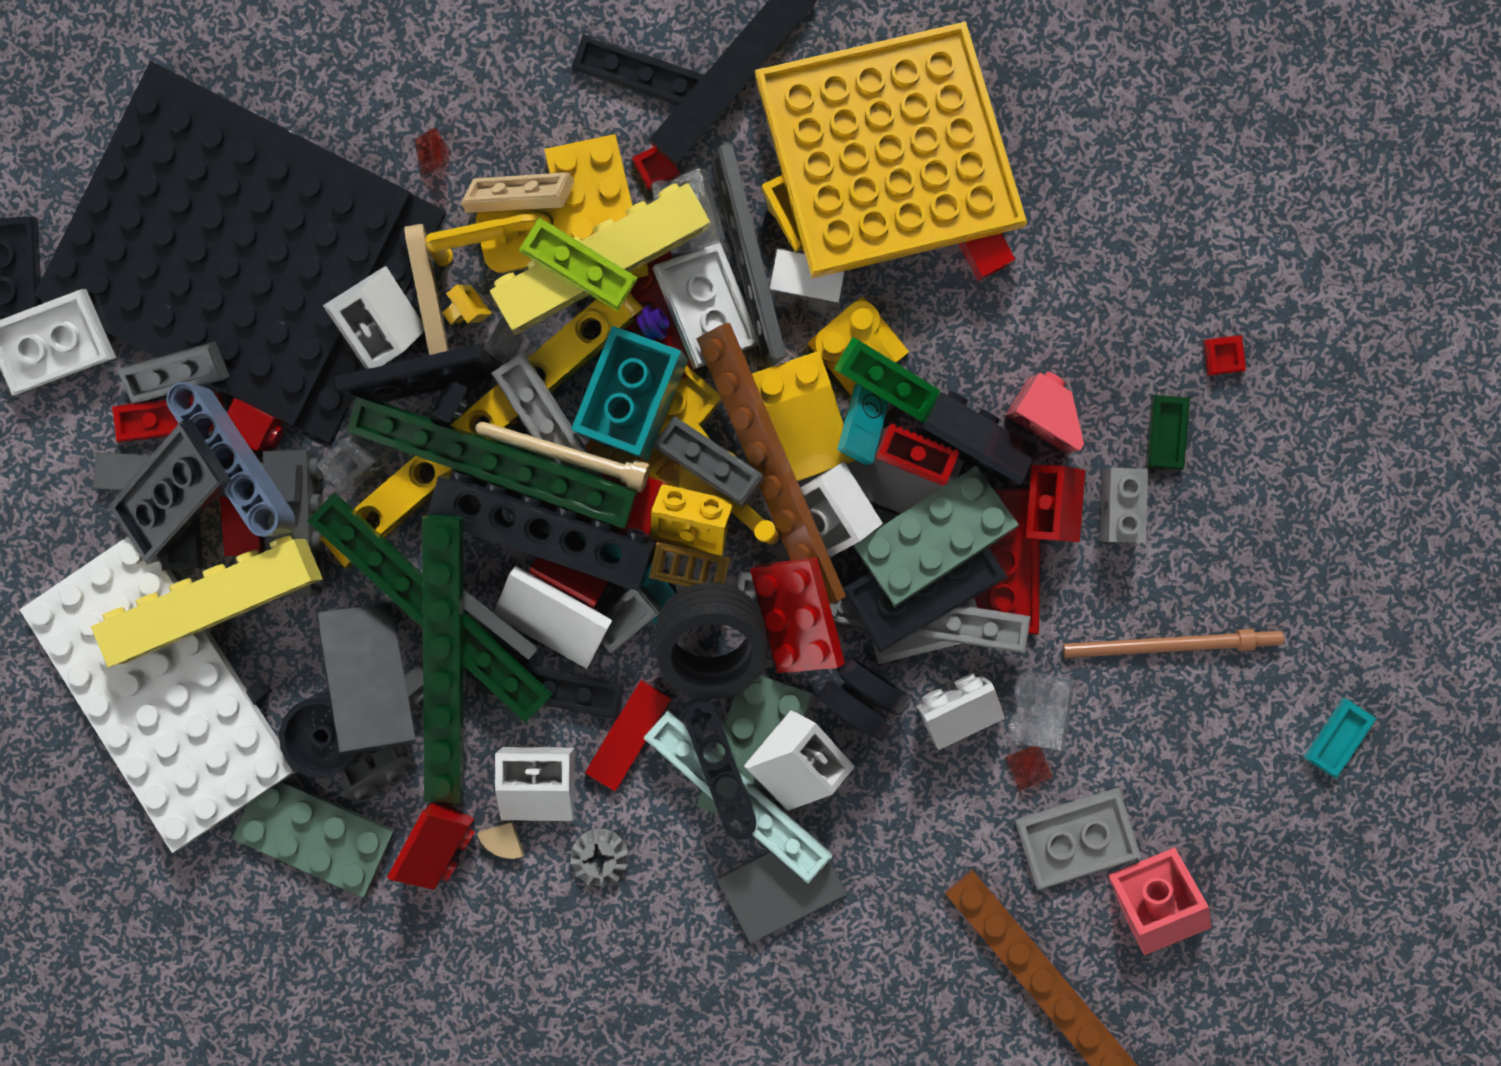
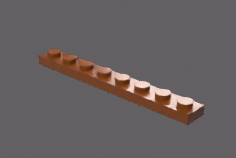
(766, 452)
(1036, 973)

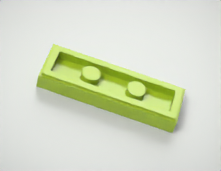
(578, 264)

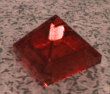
(431, 151)
(1028, 767)

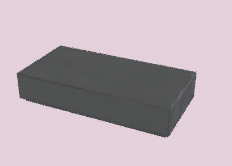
(629, 616)

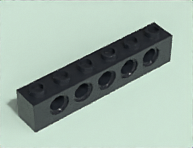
(630, 570)

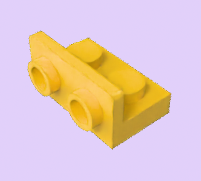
(690, 519)

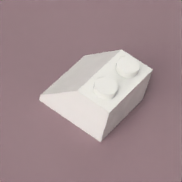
(839, 509)

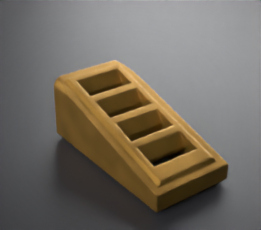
(659, 559)

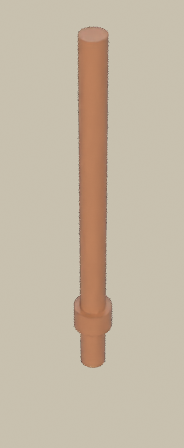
(1242, 640)

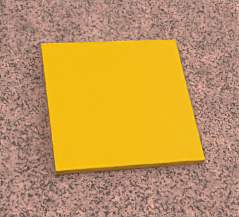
(889, 149)

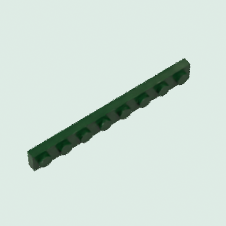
(492, 461)
(403, 584)
(443, 658)

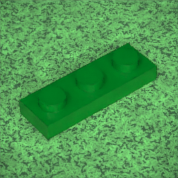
(887, 379)

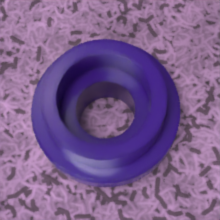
(653, 323)

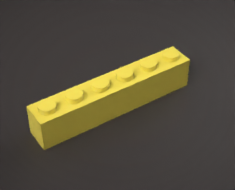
(629, 243)
(206, 602)

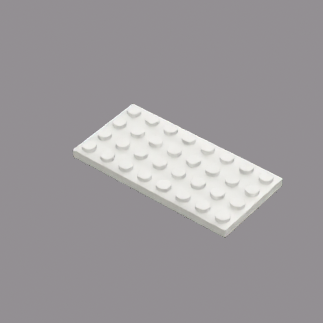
(168, 718)

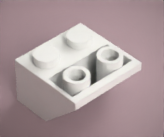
(376, 319)
(961, 710)
(799, 763)
(535, 783)

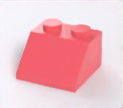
(1048, 412)
(1160, 901)

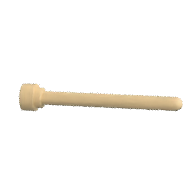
(630, 473)

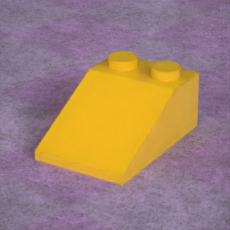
(804, 414)

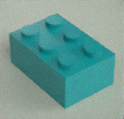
(630, 393)

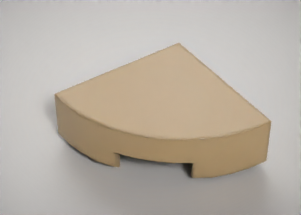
(502, 840)

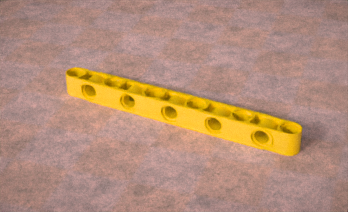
(557, 357)

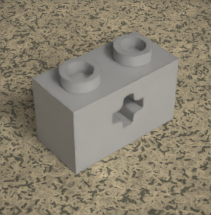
(1124, 505)

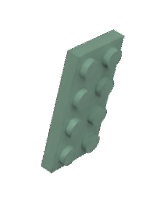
(935, 536)
(751, 721)
(315, 836)

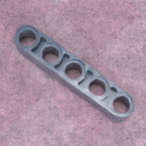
(245, 468)

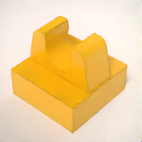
(465, 306)

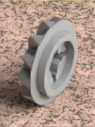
(610, 845)

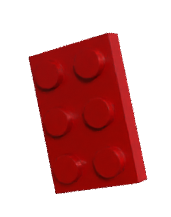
(797, 615)

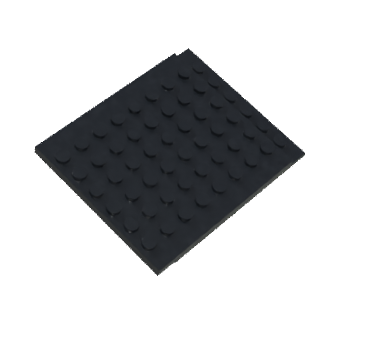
(234, 238)

